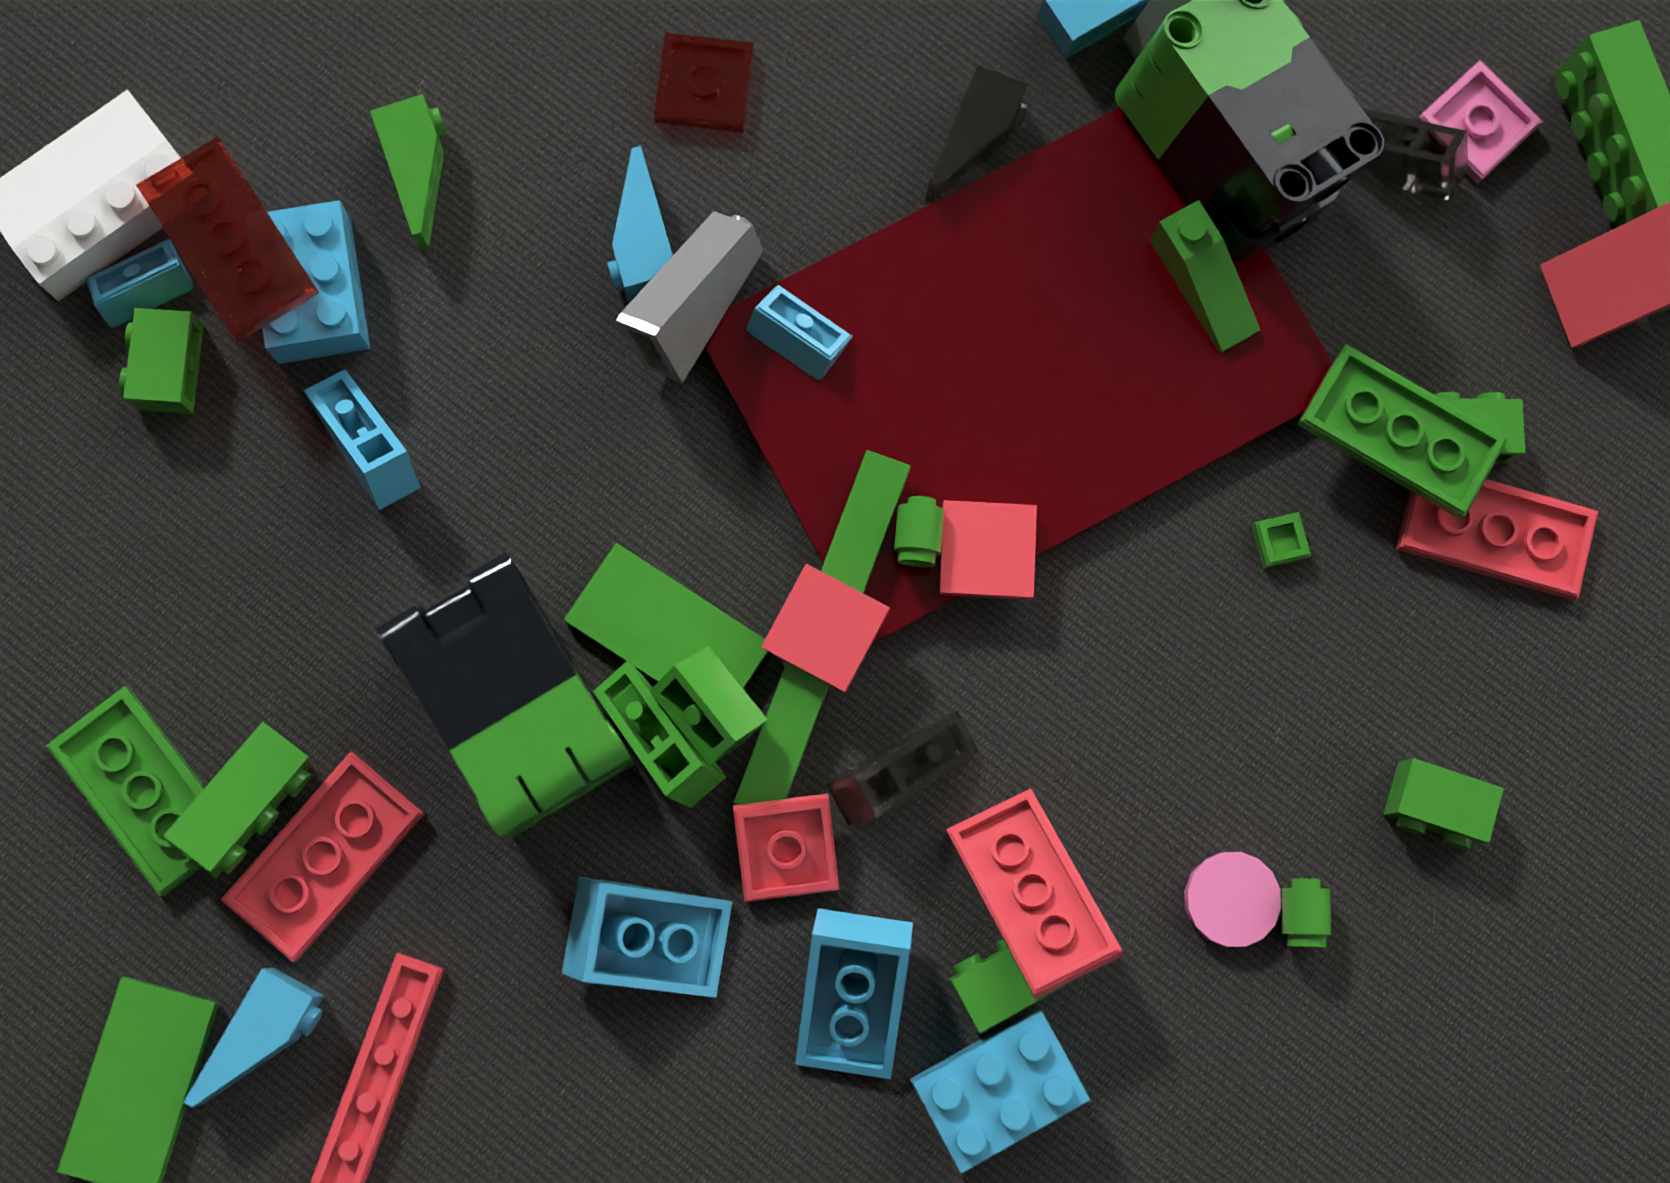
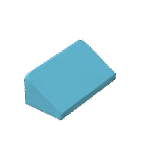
(139, 282)
(797, 332)

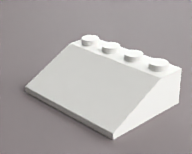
(78, 197)

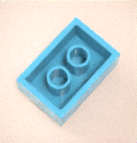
(336, 316)
(999, 1090)

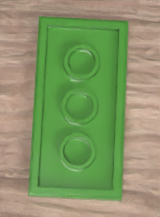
(1403, 431)
(659, 621)
(132, 783)
(138, 1084)

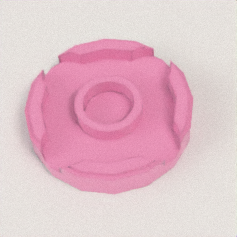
(1232, 899)

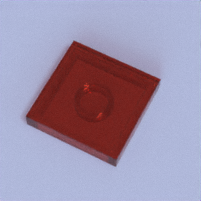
(704, 82)

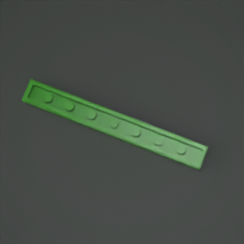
(798, 692)

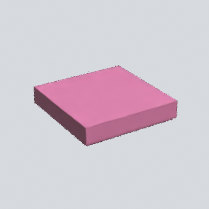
(1490, 115)

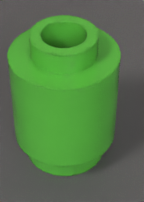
(919, 532)
(1306, 913)

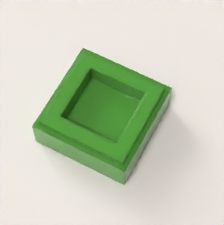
(1281, 540)

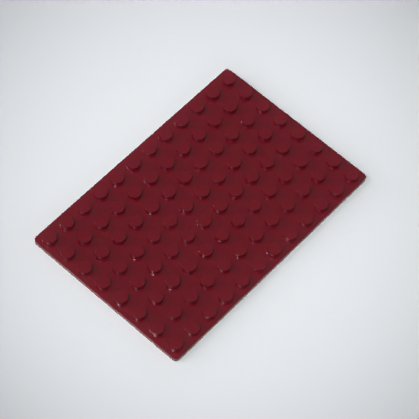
(1017, 357)

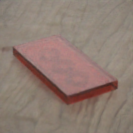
(227, 239)

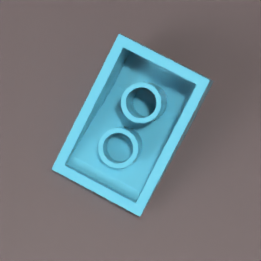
(646, 938)
(853, 993)

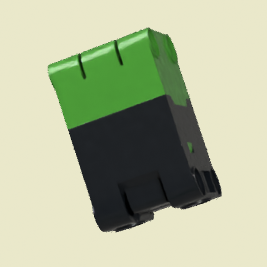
(1247, 118)
(506, 698)

